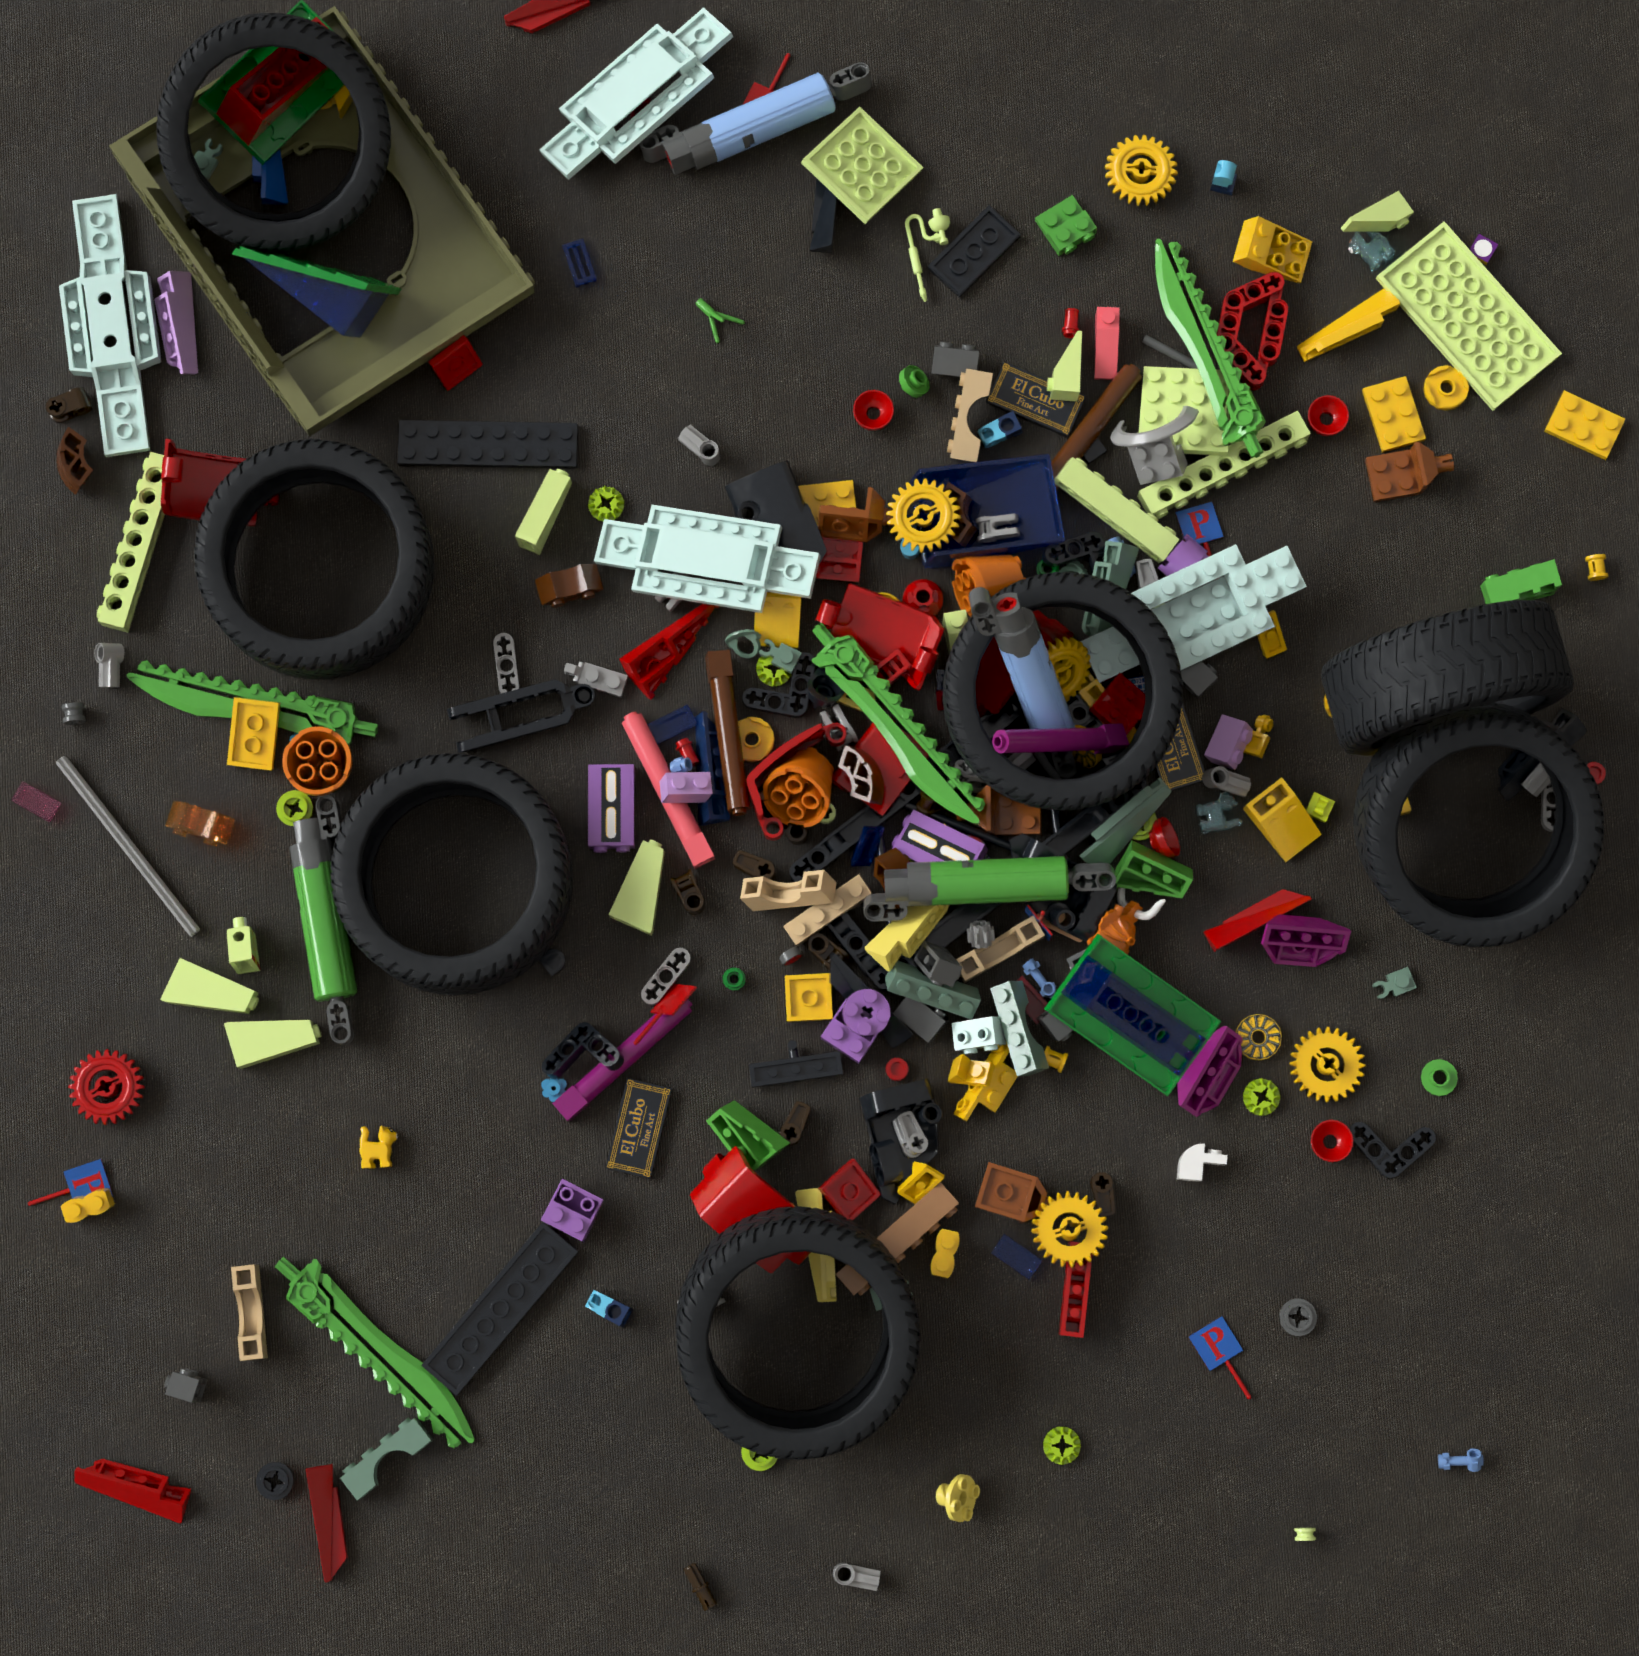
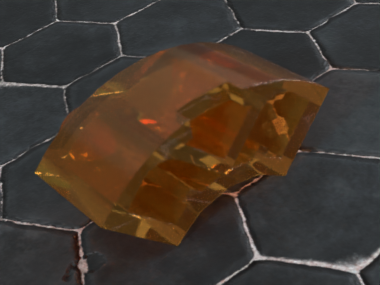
(200, 823)

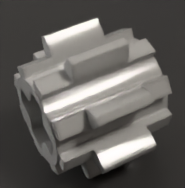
(980, 934)

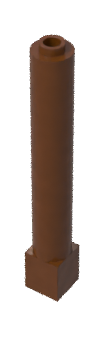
(1097, 417)
(728, 734)

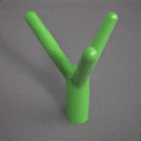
(711, 313)

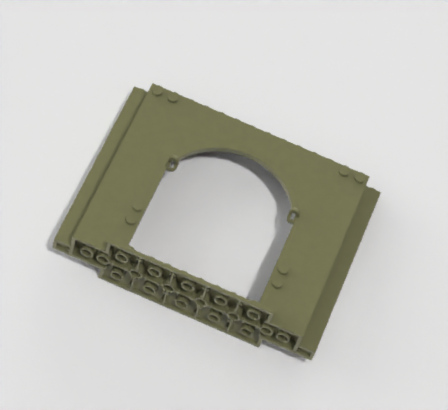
(450, 284)

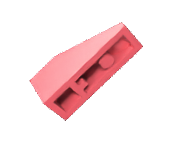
(1106, 342)

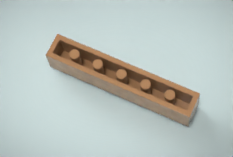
(907, 1232)

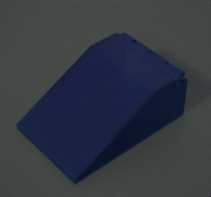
(997, 489)

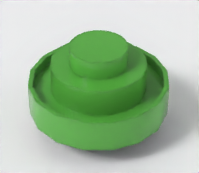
(913, 381)

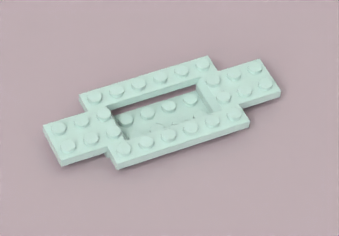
(627, 84)
(707, 548)
(1209, 616)

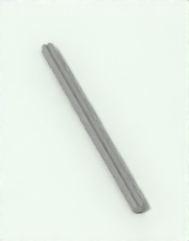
(128, 846)

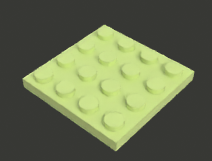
(862, 165)
(1163, 398)

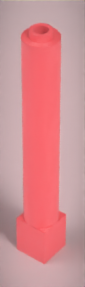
(656, 767)

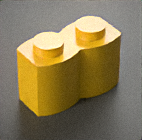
(91, 1204)
(943, 1260)

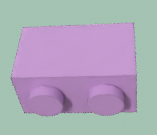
(1228, 742)
(685, 787)

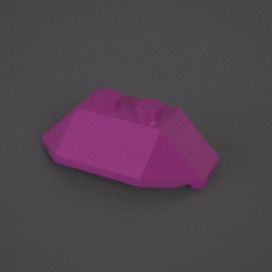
(1303, 940)
(1211, 1072)

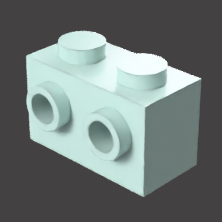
(978, 1034)

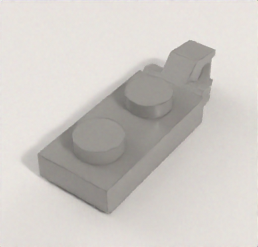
(598, 678)

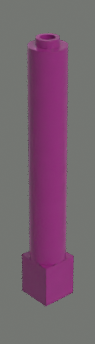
(1101, 740)
(600, 1077)

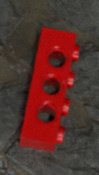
(1075, 1298)

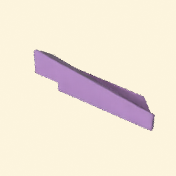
(177, 320)

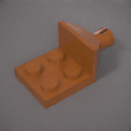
(1405, 472)
(853, 522)
(1006, 817)
(1011, 1193)

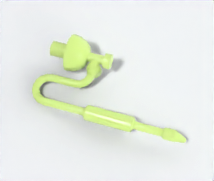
(938, 224)

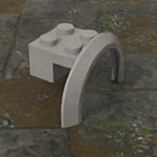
(1155, 451)

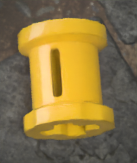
(1596, 567)
(1055, 1059)

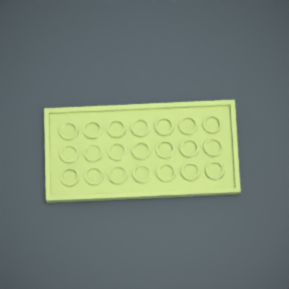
(1468, 316)

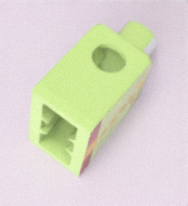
(242, 947)

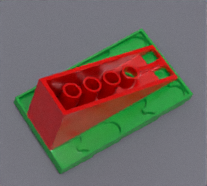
(271, 94)

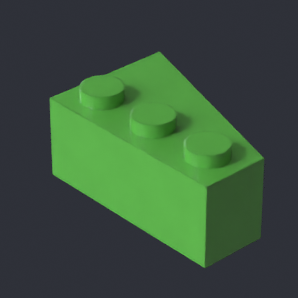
(1522, 584)
(1152, 872)
(742, 1129)

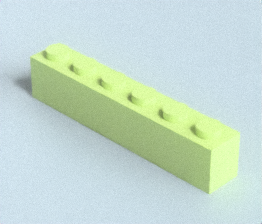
(1116, 510)

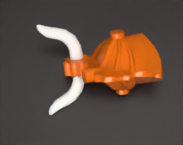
(1118, 923)

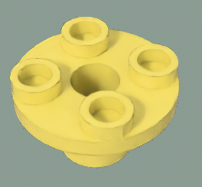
(958, 1497)

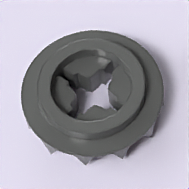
(1306, 1310)

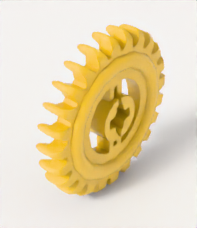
(1138, 190)
(903, 524)
(1072, 654)
(1343, 1080)
(1048, 1236)

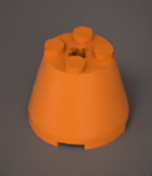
(984, 571)
(313, 750)
(800, 788)

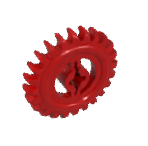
(126, 1076)

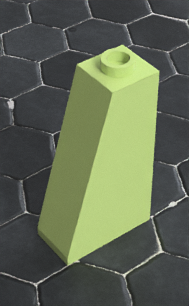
(543, 511)
(640, 890)
(201, 988)
(265, 1040)

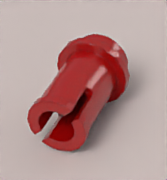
(1071, 322)
(686, 750)

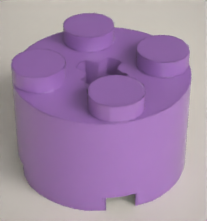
(1183, 556)
(869, 999)

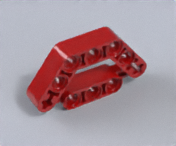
(1271, 321)

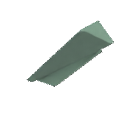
(1117, 568)
(1125, 823)

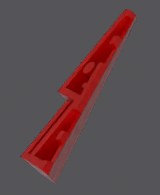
(654, 658)

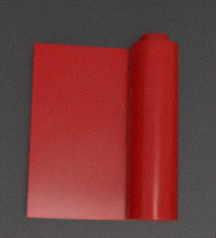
(892, 771)

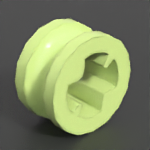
(831, 816)
(1305, 1534)

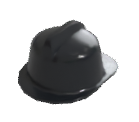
(823, 689)

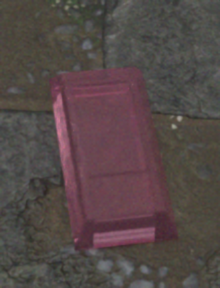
(36, 801)

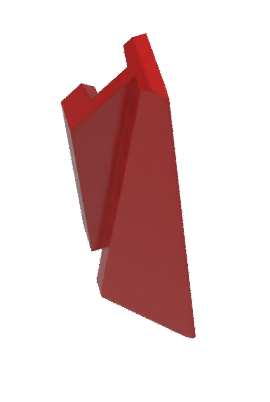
(542, 13)
(1254, 918)
(135, 1487)
(327, 1519)

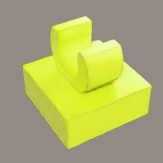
(1319, 807)

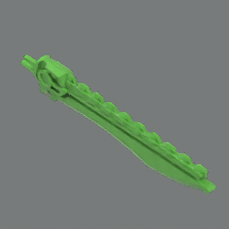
(1241, 404)
(857, 665)
(323, 712)
(316, 1305)

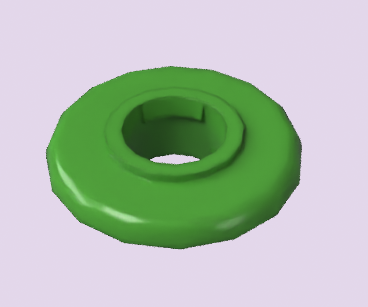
(1429, 1083)

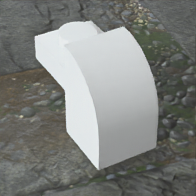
(1192, 1160)

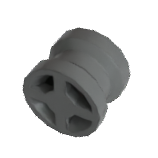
(73, 713)

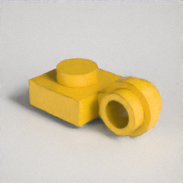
(1259, 741)

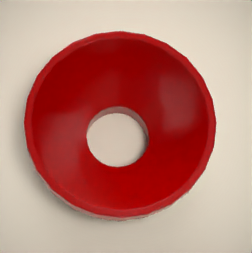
(873, 399)
(1332, 406)
(935, 602)
(1164, 838)
(1340, 1132)

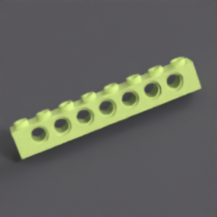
(1291, 425)
(122, 617)

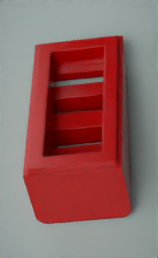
(883, 665)

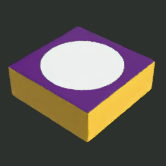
(1483, 248)

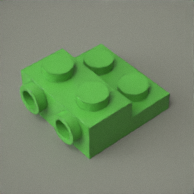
(1066, 226)

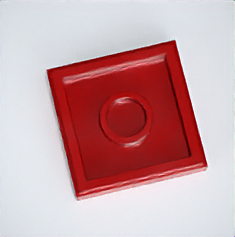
(455, 363)
(849, 1190)

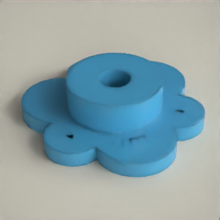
(547, 1085)

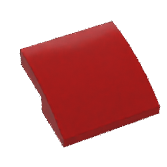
(841, 560)
(1119, 703)

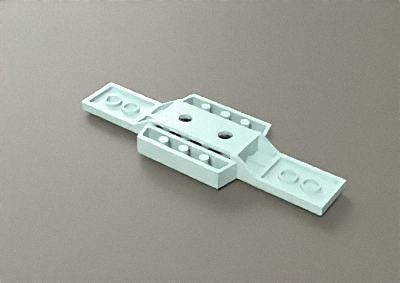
(90, 323)

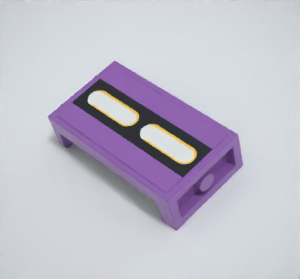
(611, 807)
(930, 841)

